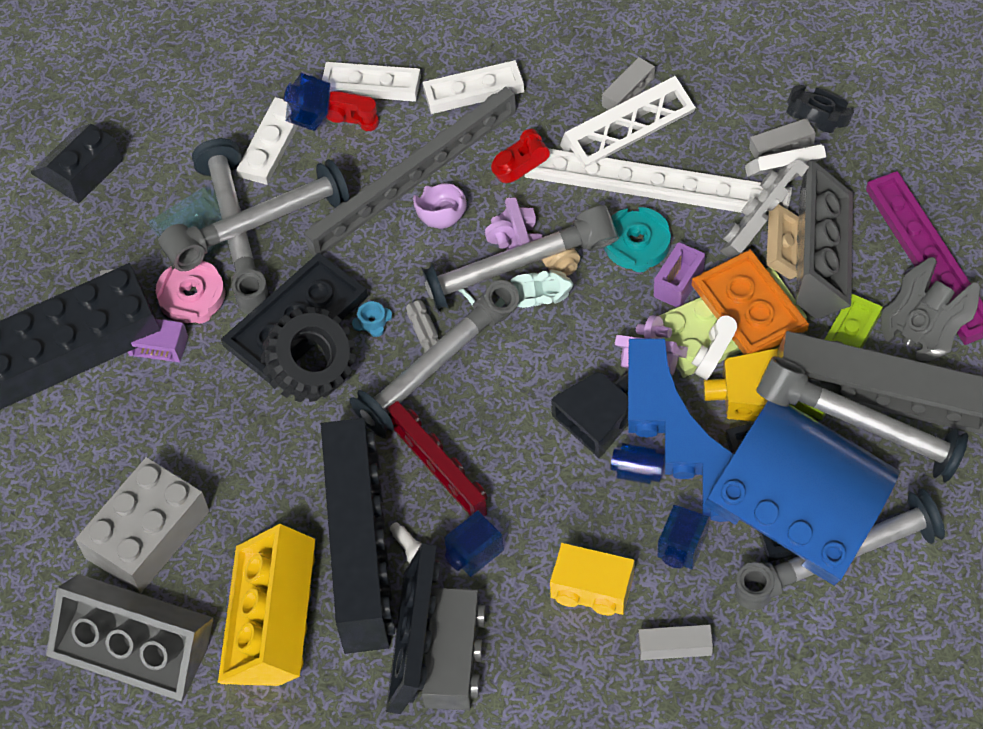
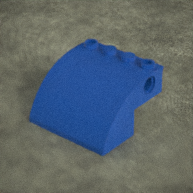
(804, 489)

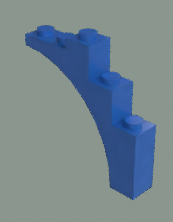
(658, 408)

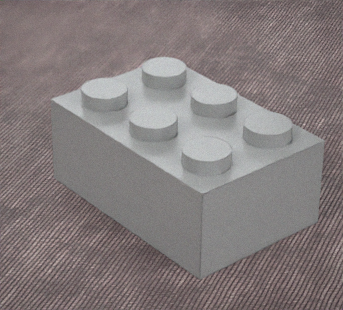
(142, 525)

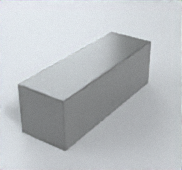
(629, 83)
(783, 139)
(675, 642)

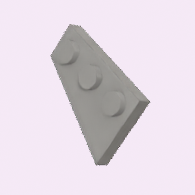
(773, 193)

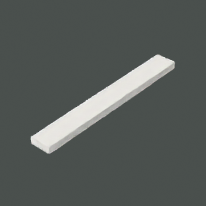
(651, 181)

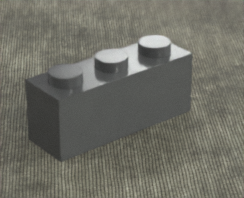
(454, 650)

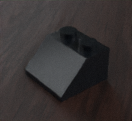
(79, 162)

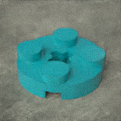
(642, 254)

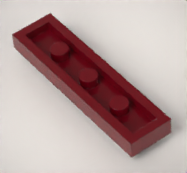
(430, 452)

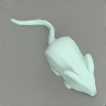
(536, 288)

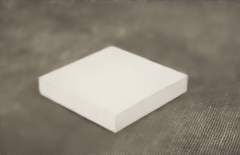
(778, 161)

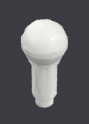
(405, 540)

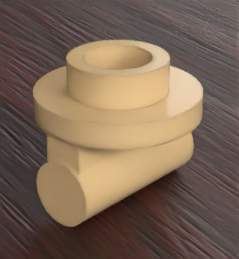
(564, 261)

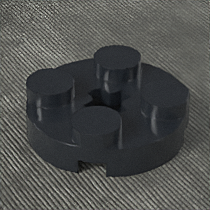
(819, 107)

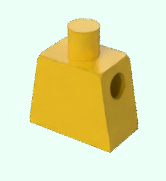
(739, 385)

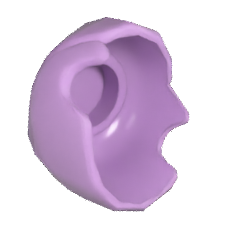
(440, 205)

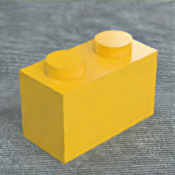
(592, 579)

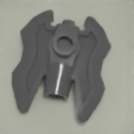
(926, 314)

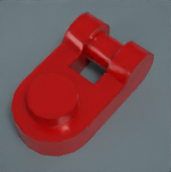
(353, 109)
(520, 157)

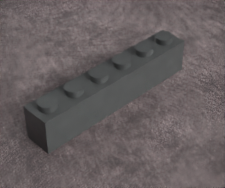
(889, 381)

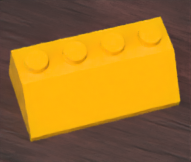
(268, 608)

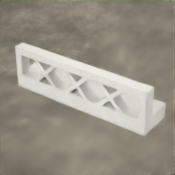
(625, 115)

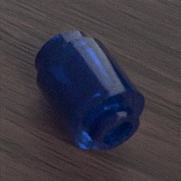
(637, 463)

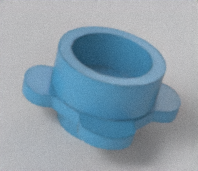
(372, 310)

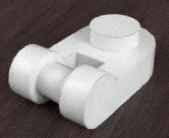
(720, 337)

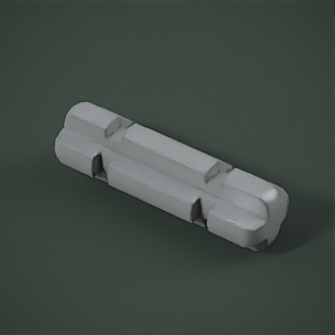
(422, 324)

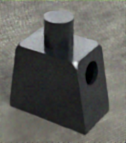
(594, 411)

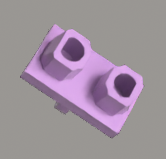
(510, 227)
(653, 329)

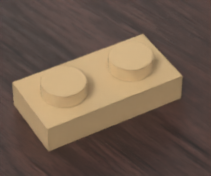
(782, 241)

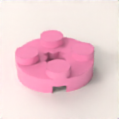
(191, 308)

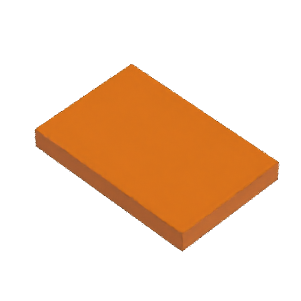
(753, 299)

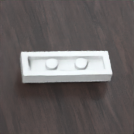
(373, 80)
(471, 86)
(267, 145)

